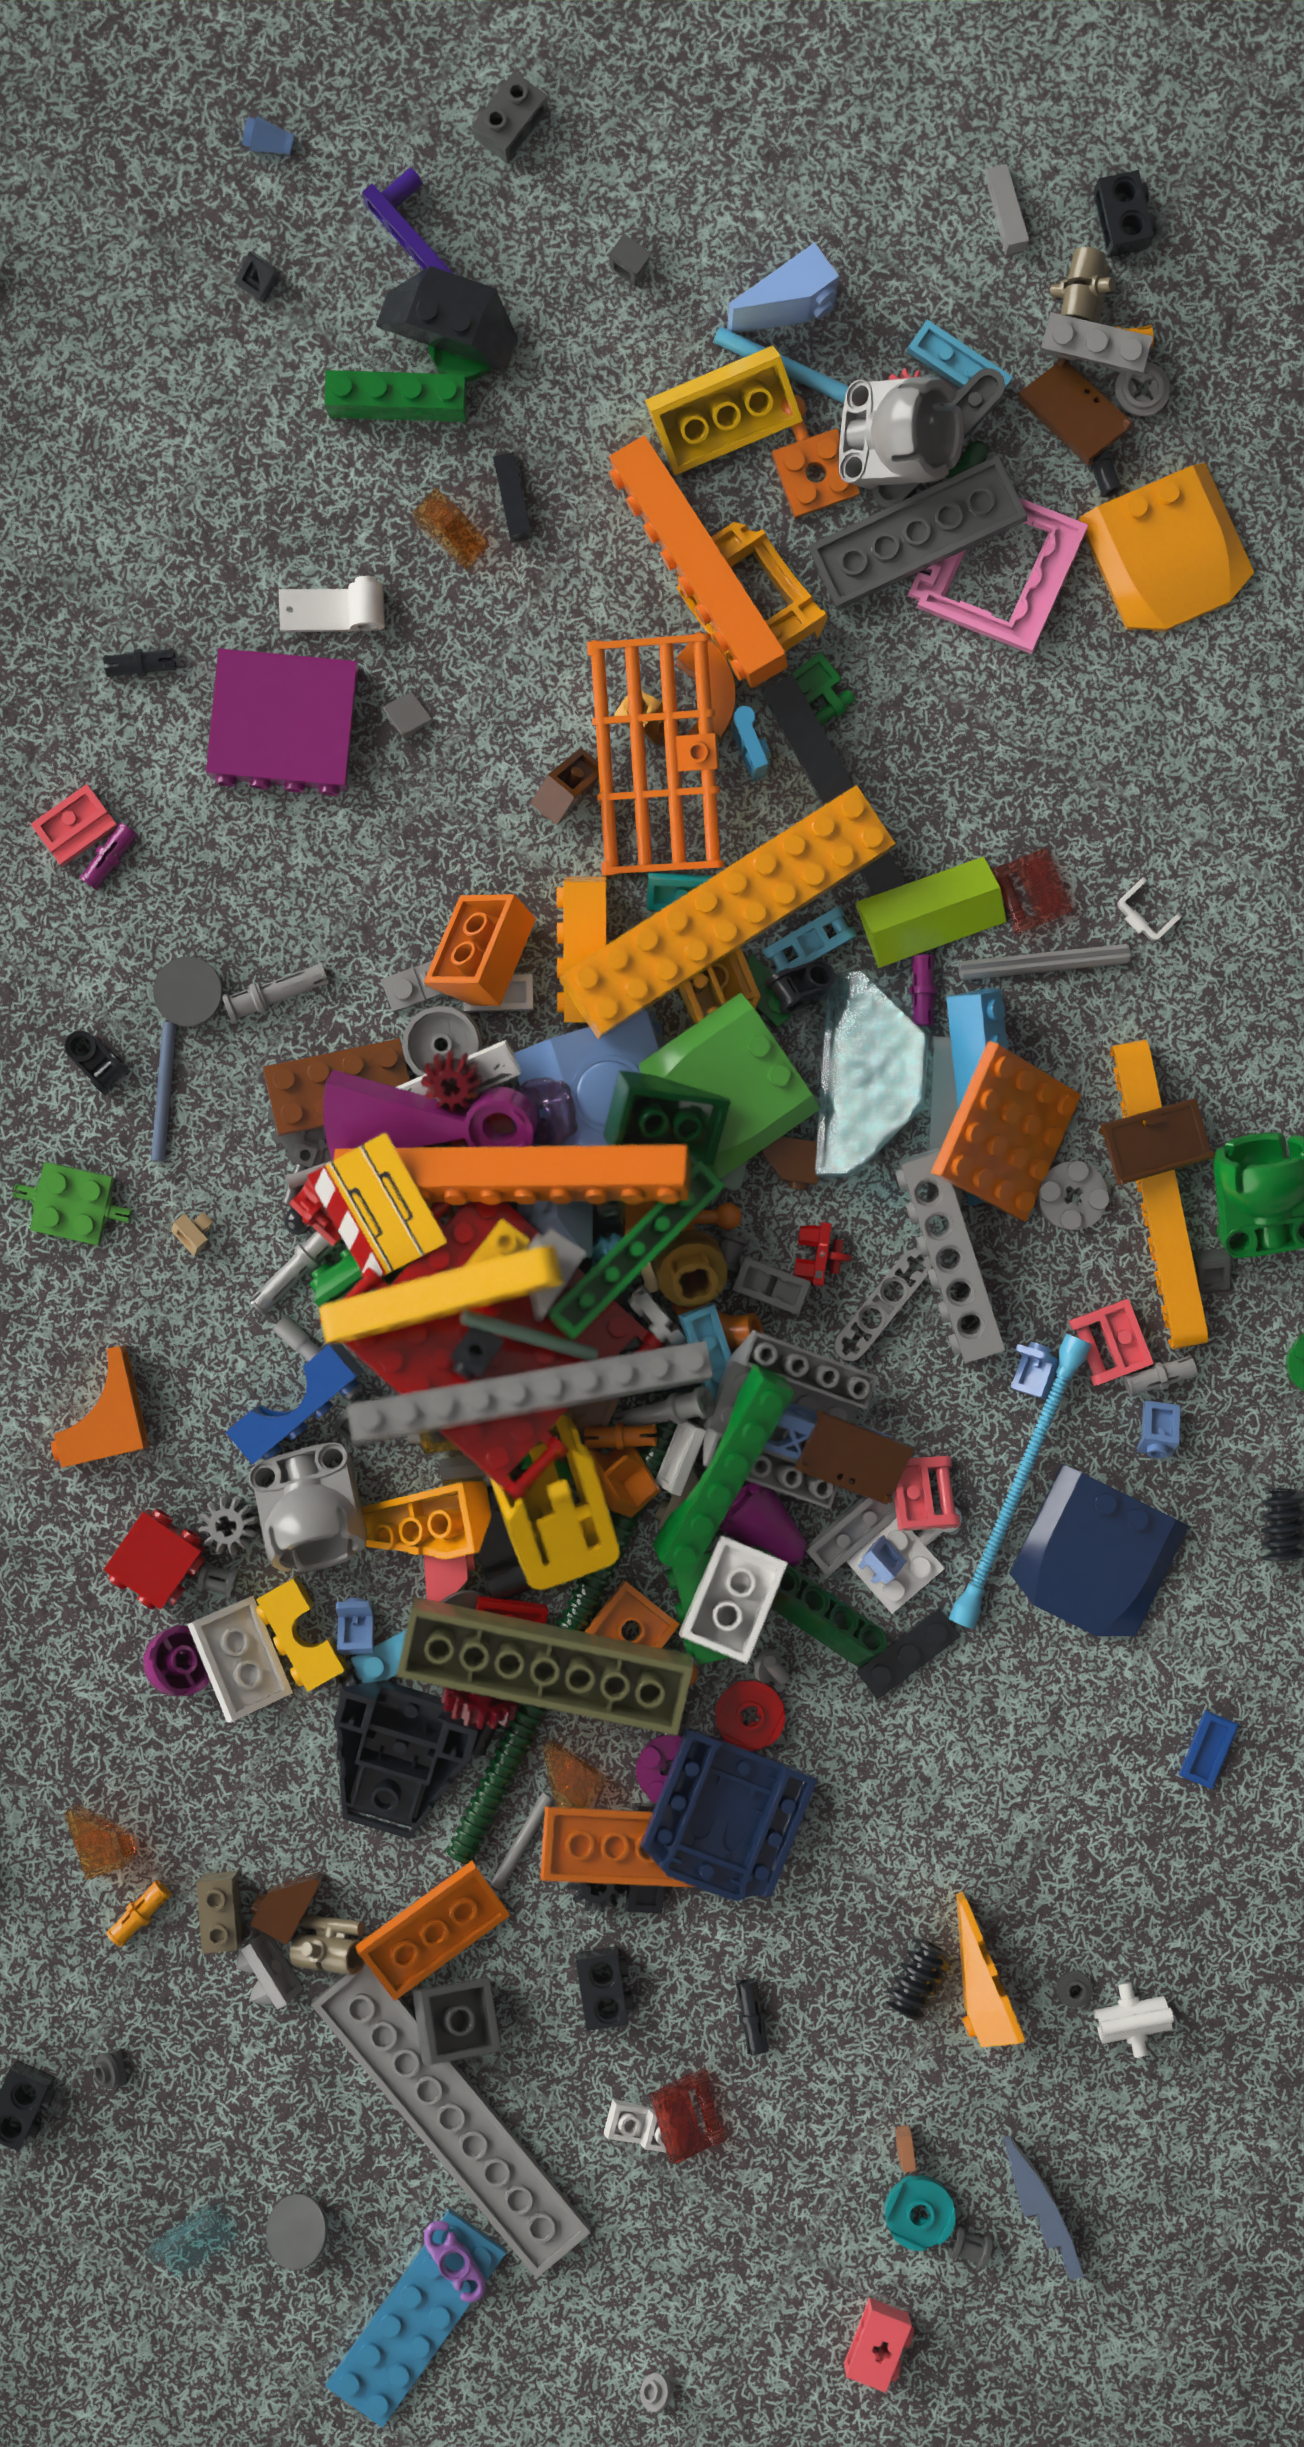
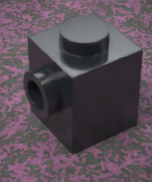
(475, 1353)

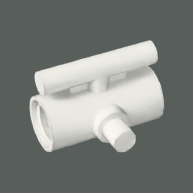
(1133, 2019)

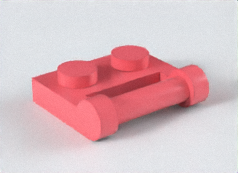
(1122, 1339)
(914, 1495)

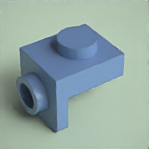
(1035, 1370)
(355, 1627)

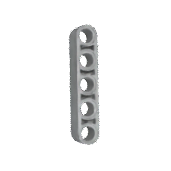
(942, 1101)

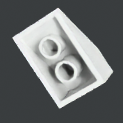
(733, 1599)

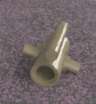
(1086, 285)
(329, 1947)

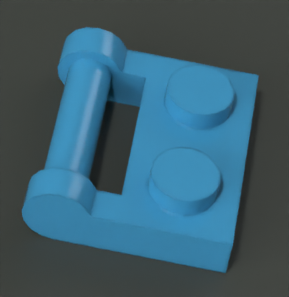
(753, 751)

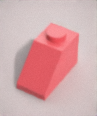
(446, 1575)

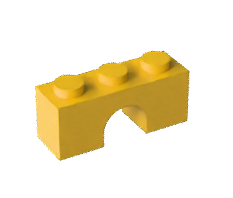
(311, 1662)

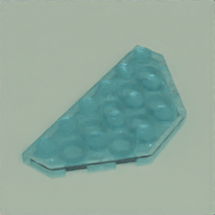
(869, 1075)

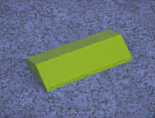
(932, 911)

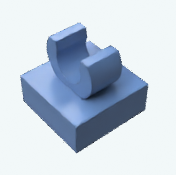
(883, 1560)

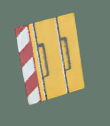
(377, 1207)

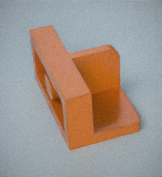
(624, 1480)

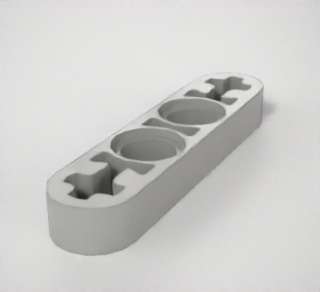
(878, 1301)

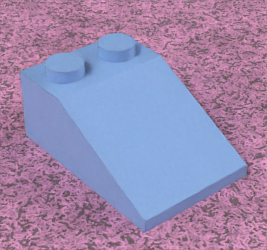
(788, 295)

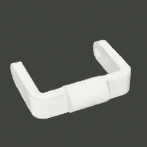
(1137, 920)

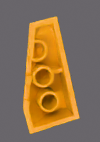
(433, 1522)
(984, 1998)

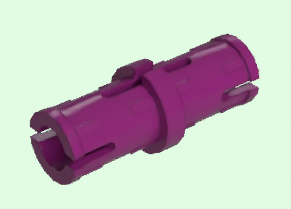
(108, 856)
(923, 990)

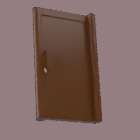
(1078, 419)
(1169, 1141)
(848, 1451)

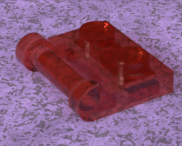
(1041, 887)
(678, 2120)

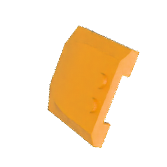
(1168, 550)

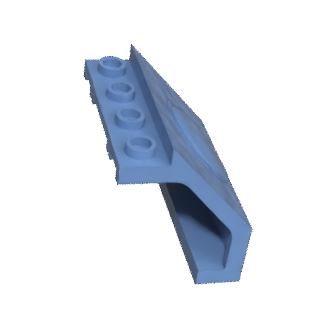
(592, 1068)

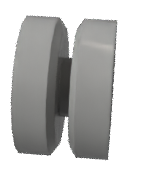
(437, 1022)

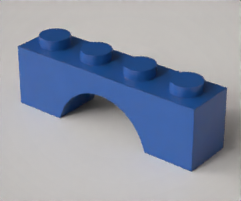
(326, 1375)

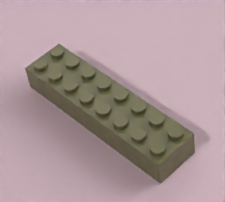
(545, 1666)

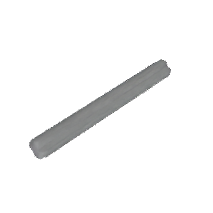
(1044, 962)

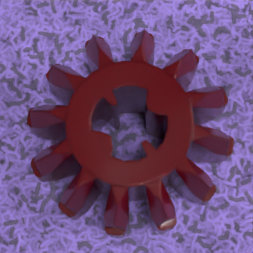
(462, 1090)

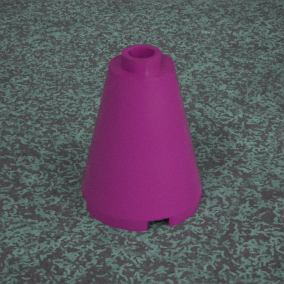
(763, 1521)

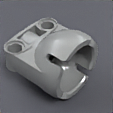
(899, 432)
(309, 1508)

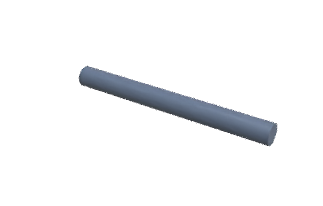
(163, 1091)

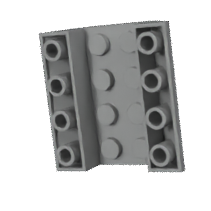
(817, 1385)

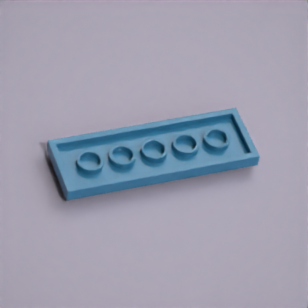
(410, 2325)

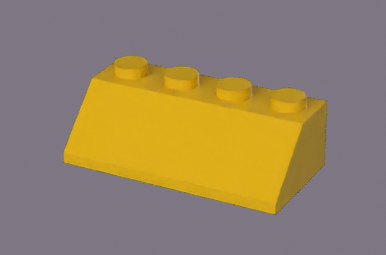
(723, 410)

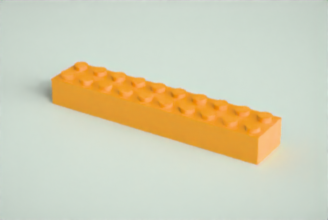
(726, 912)

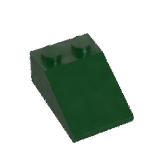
(665, 1112)

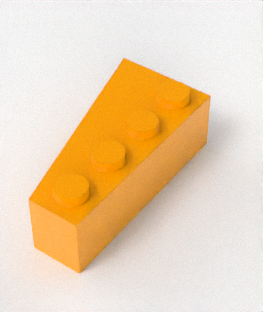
(581, 930)

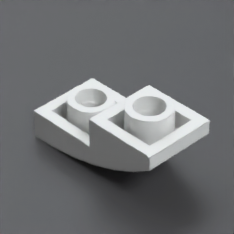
(634, 2124)

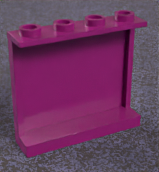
(282, 721)

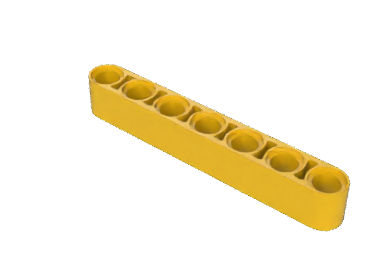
(441, 1295)

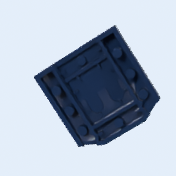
(1096, 1555)
(726, 1817)

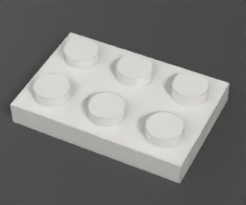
(240, 1659)

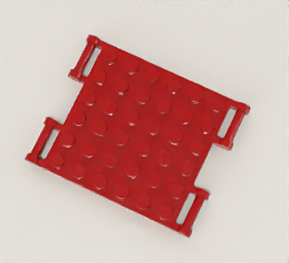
(418, 1354)

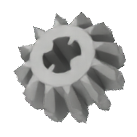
(234, 1514)

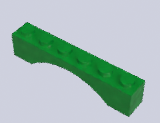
(752, 1421)

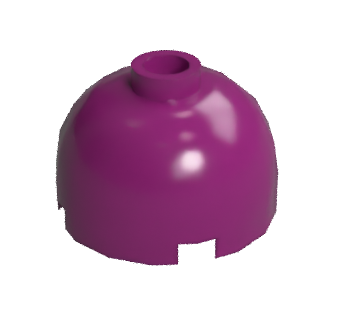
(174, 1663)

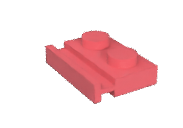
(74, 825)

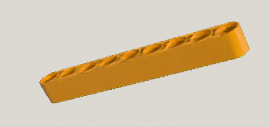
(1162, 1207)

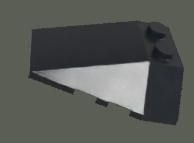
(396, 1754)

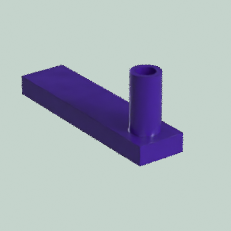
(384, 206)

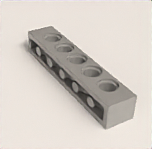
(985, 1336)

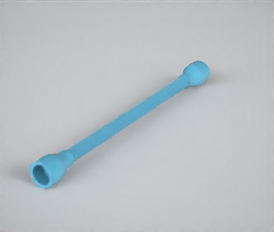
(968, 1606)

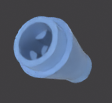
(266, 137)

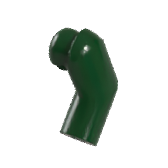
(974, 454)

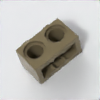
(220, 1912)

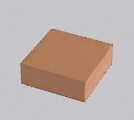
(905, 2148)

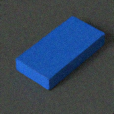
(1208, 1749)

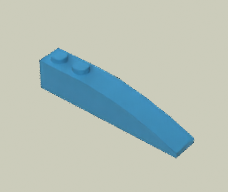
(974, 1021)

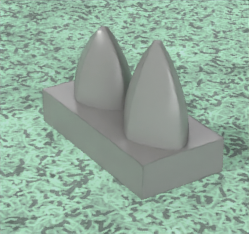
(275, 1977)

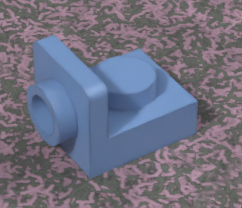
(1159, 1429)

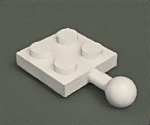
(916, 1572)

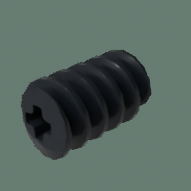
(1283, 1524)
(919, 1979)

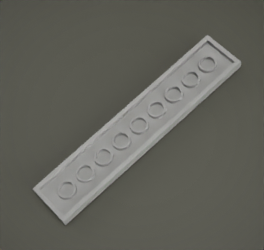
(453, 2122)

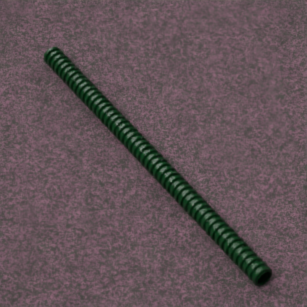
(528, 1716)

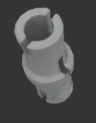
(1160, 1375)

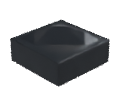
(257, 276)

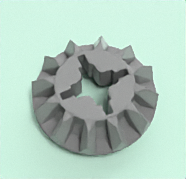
(1143, 406)

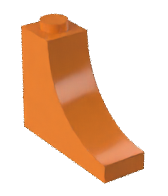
(113, 1423)

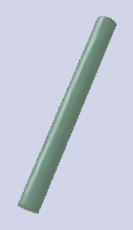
(529, 1335)

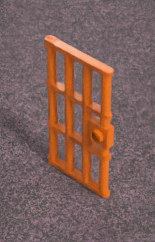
(682, 753)

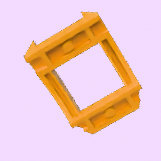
(801, 615)

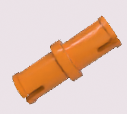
(620, 1436)

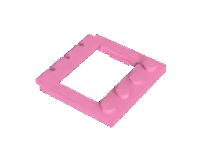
(1036, 598)

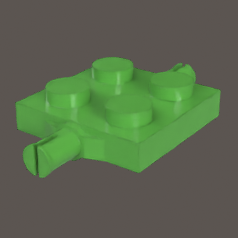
(72, 1203)

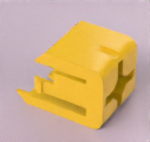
(562, 1536)

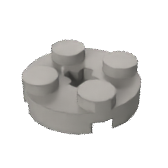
(1093, 1196)

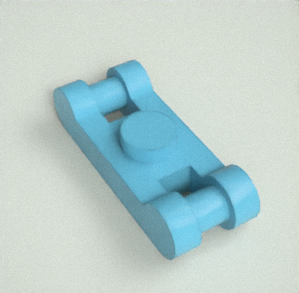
(811, 940)

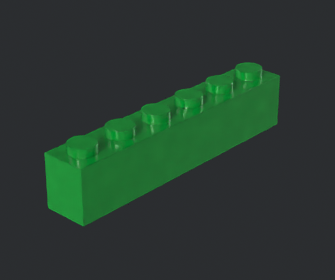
(632, 1254)

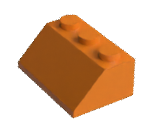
(481, 948)

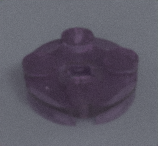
(560, 1107)

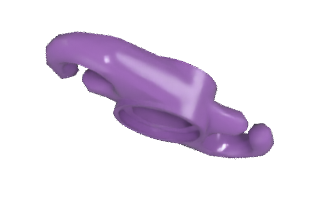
(451, 2245)

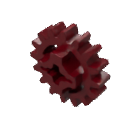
(478, 1708)

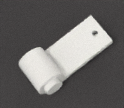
(333, 609)

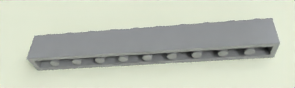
(528, 1393)

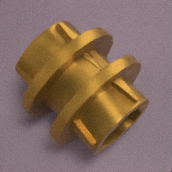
(691, 1269)

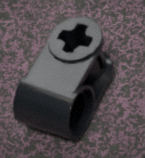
(801, 985)
(100, 1065)

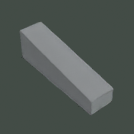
(1007, 210)

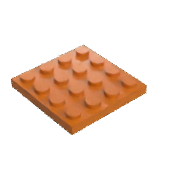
(1006, 1132)

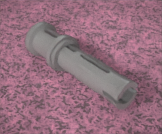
(260, 997)
(305, 1258)
(675, 1408)

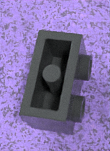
(509, 116)

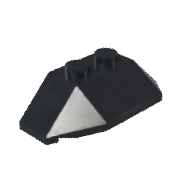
(451, 316)

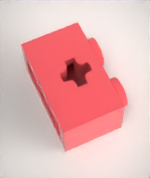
(878, 2325)

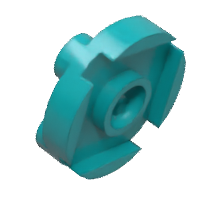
(927, 2231)

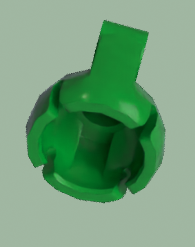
(1260, 1194)

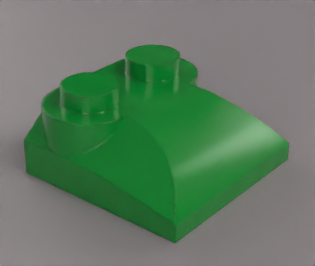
(335, 1281)

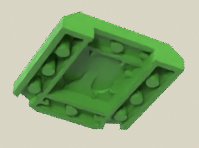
(740, 1060)

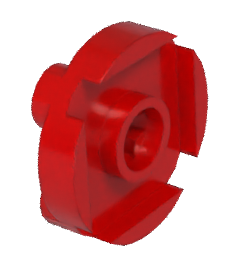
(756, 1733)

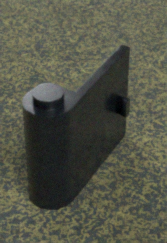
(499, 1559)

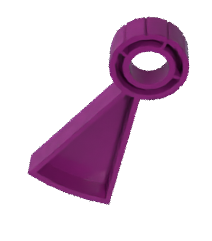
(364, 1109)

